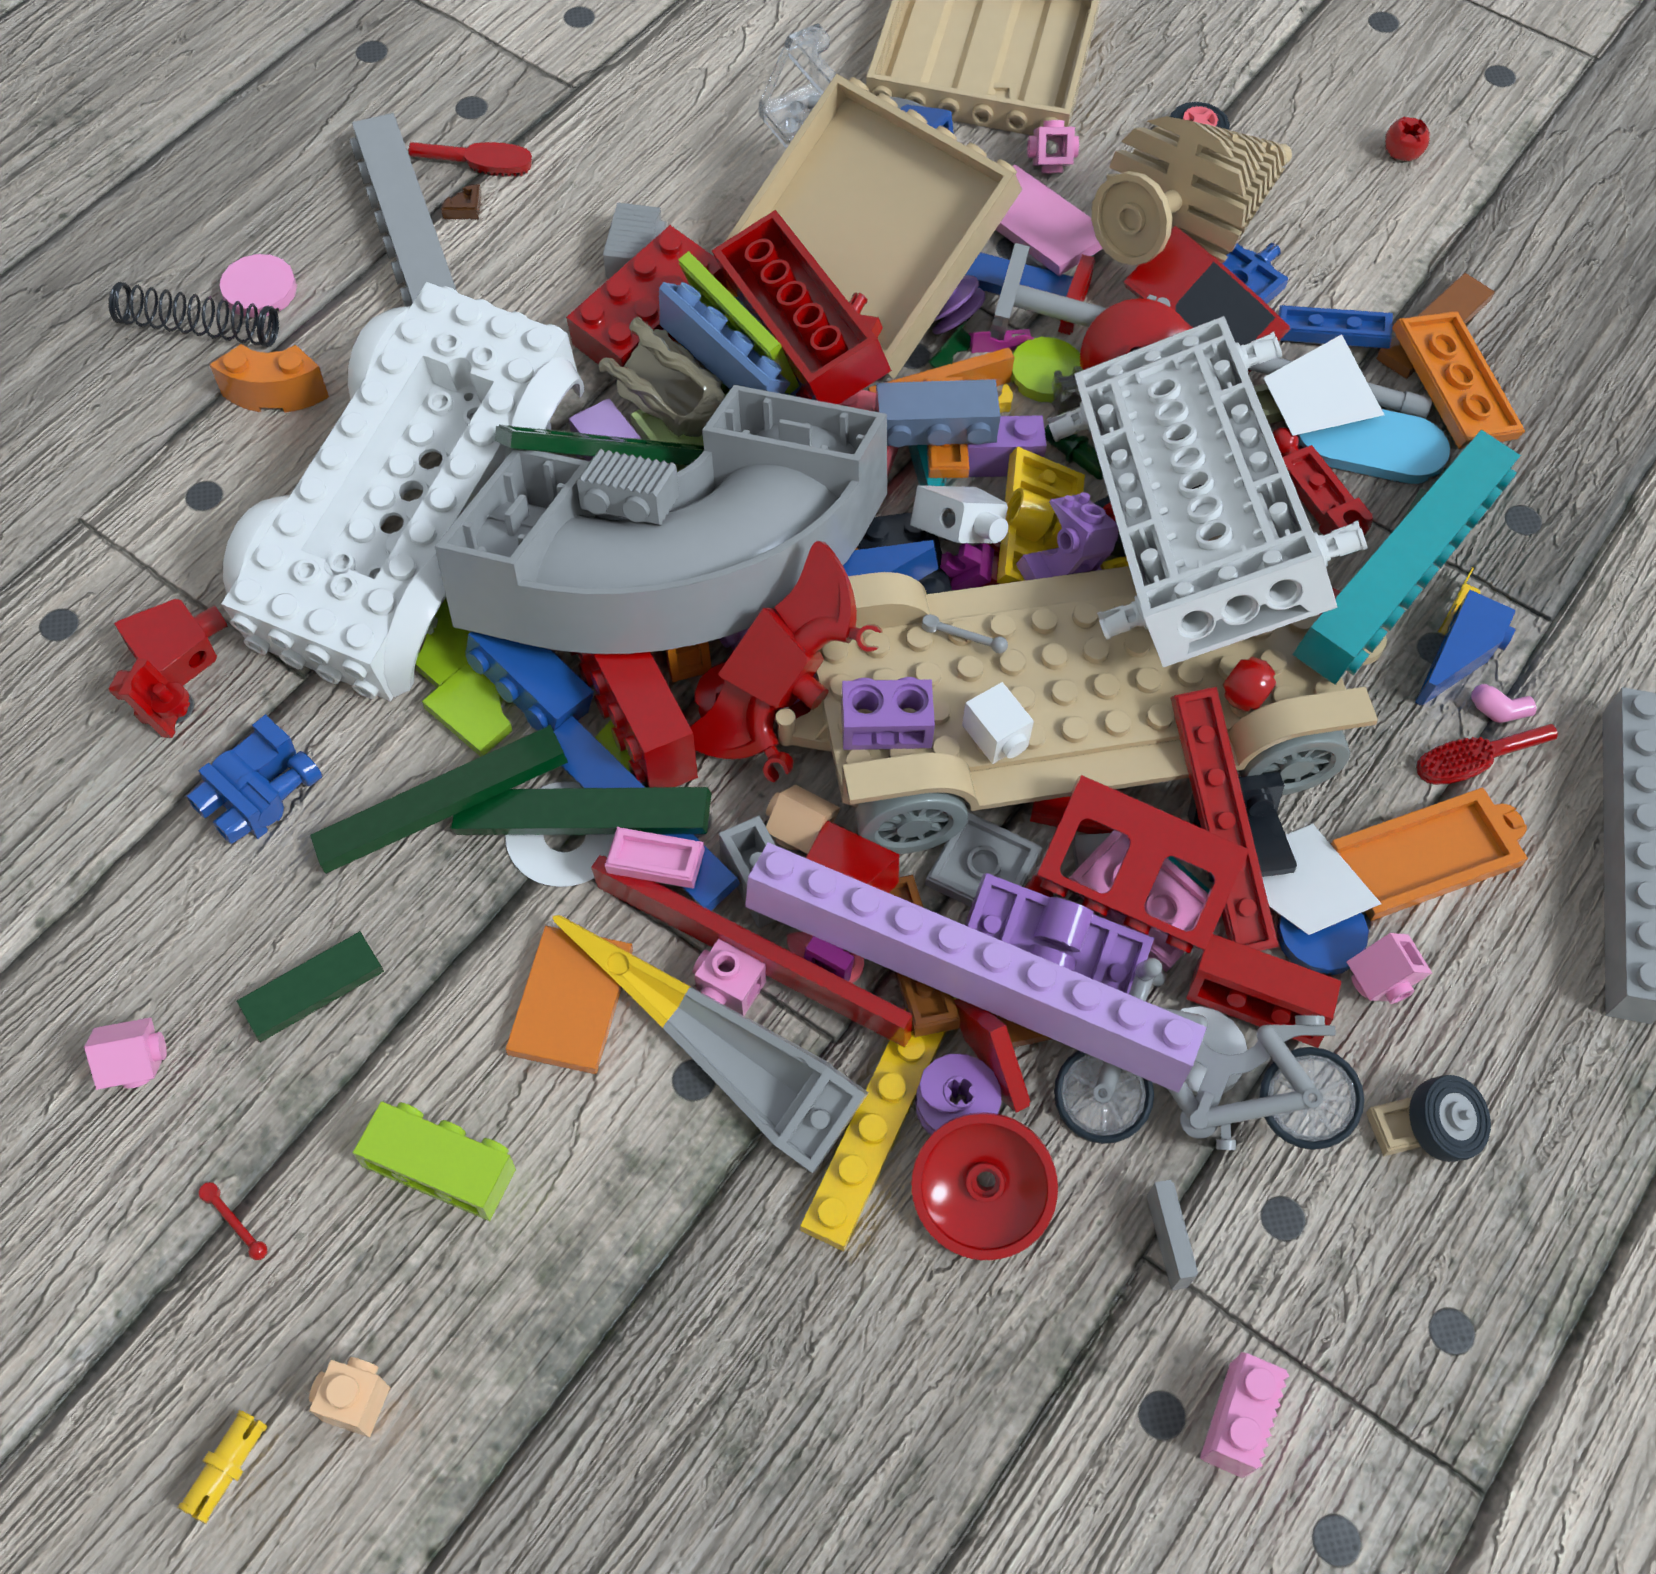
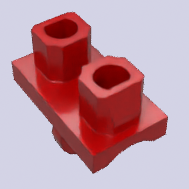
(151, 696)

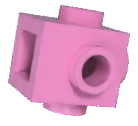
(1066, 146)

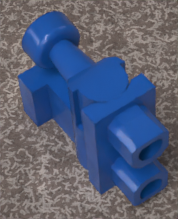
(244, 783)

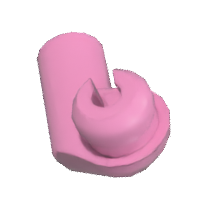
(1499, 706)

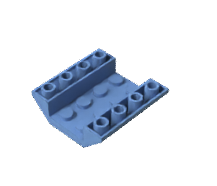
(714, 344)

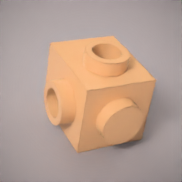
(798, 817)
(349, 1395)

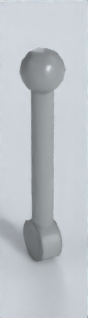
(931, 624)

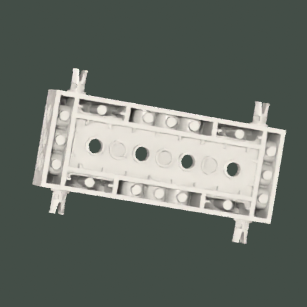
(1268, 561)

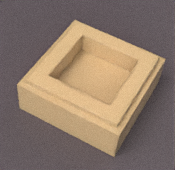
(1392, 1127)

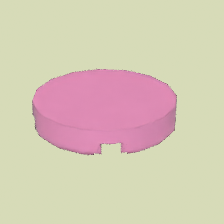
(260, 281)

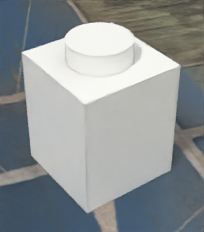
(998, 723)

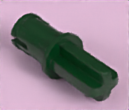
(1077, 450)

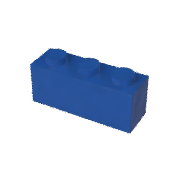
(530, 679)

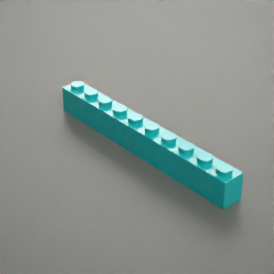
(1408, 559)

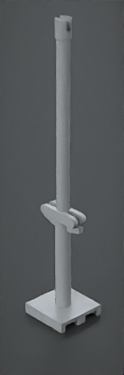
(1083, 313)

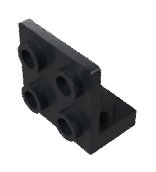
(1262, 799)

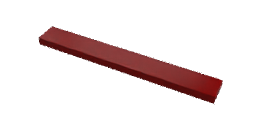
(780, 963)

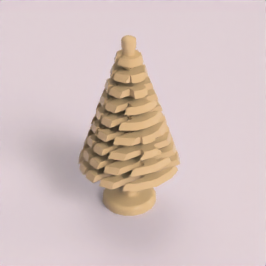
(1185, 178)

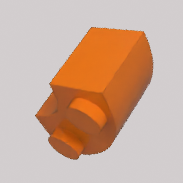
(270, 379)

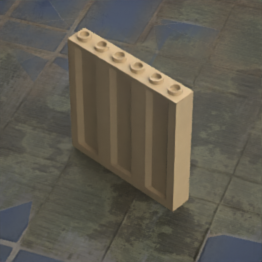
(957, 49)

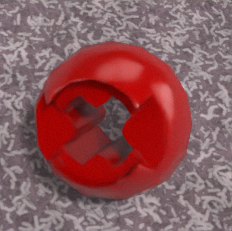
(1407, 139)
(1249, 684)

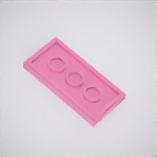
(1049, 225)

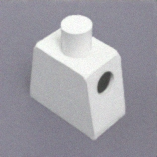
(977, 515)

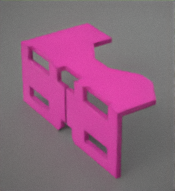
(984, 343)

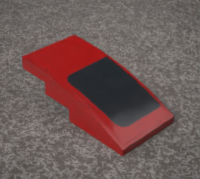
(1204, 290)

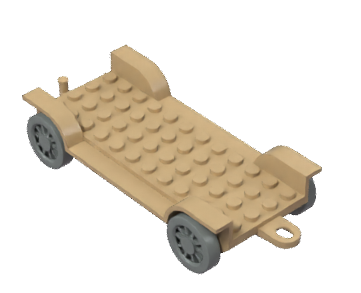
(1093, 702)

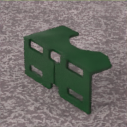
(958, 342)

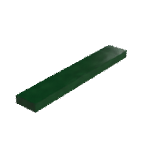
(590, 444)
(437, 799)
(588, 811)

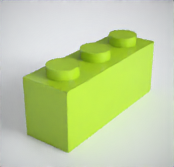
(436, 1159)

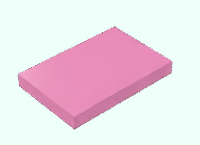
(1172, 897)

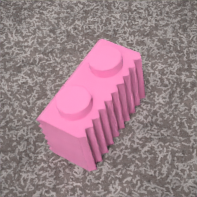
(1244, 1415)

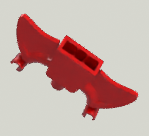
(778, 663)

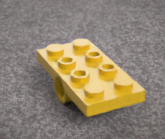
(1030, 517)

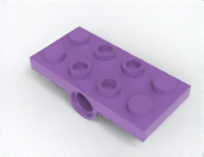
(1059, 932)

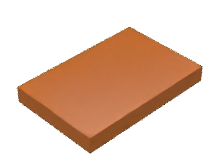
(565, 1006)

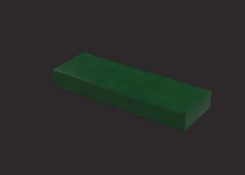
(310, 986)

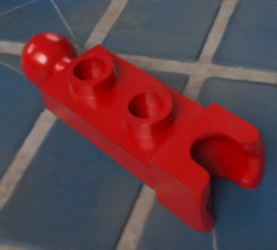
(1320, 487)

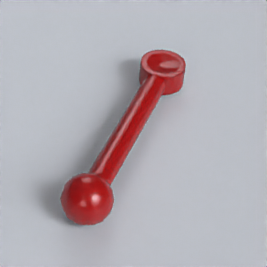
(210, 1194)

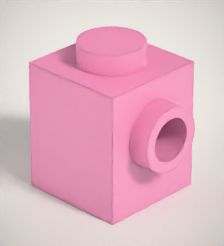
(1388, 969)
(729, 976)
(125, 1053)

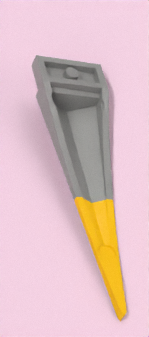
(779, 1085)

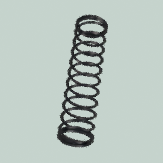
(259, 321)

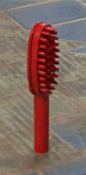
(484, 156)
(1472, 756)

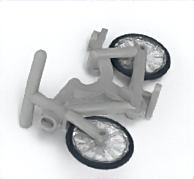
(1305, 1095)

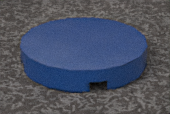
(1325, 949)

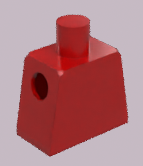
(173, 638)
(855, 857)

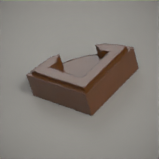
(464, 204)

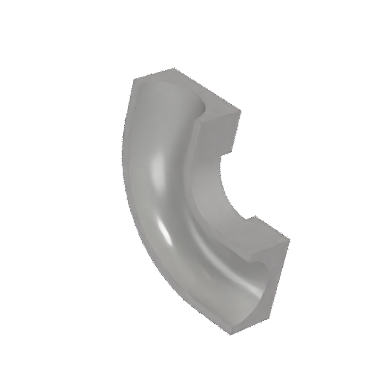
(736, 540)

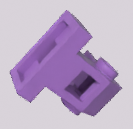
(1083, 541)

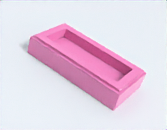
(655, 857)

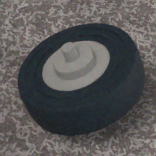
(1450, 1118)

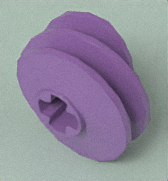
(961, 305)
(954, 1076)

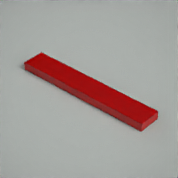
(1224, 811)

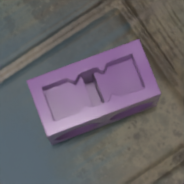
(887, 723)

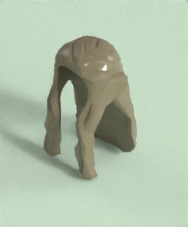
(666, 381)

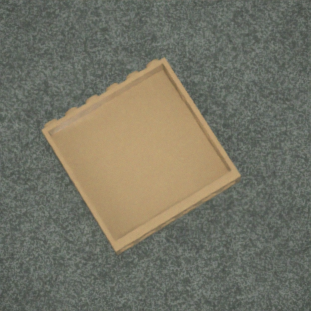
(886, 207)

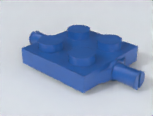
(1257, 271)

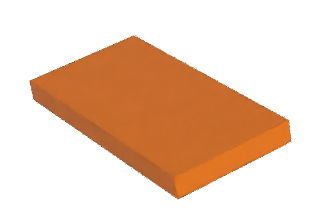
(1457, 377)

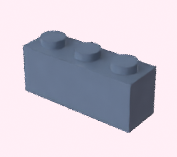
(939, 412)

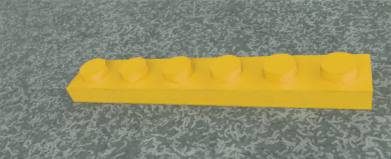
(869, 1141)

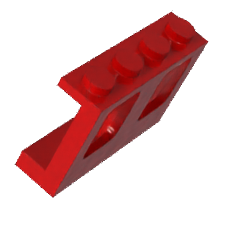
(1152, 839)

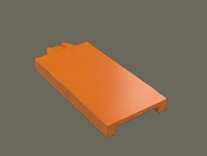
(1434, 850)

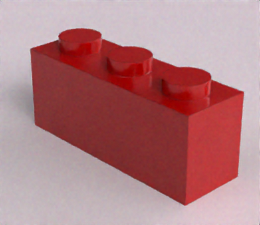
(1261, 987)

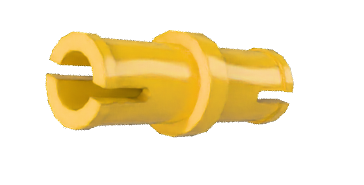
(222, 1467)

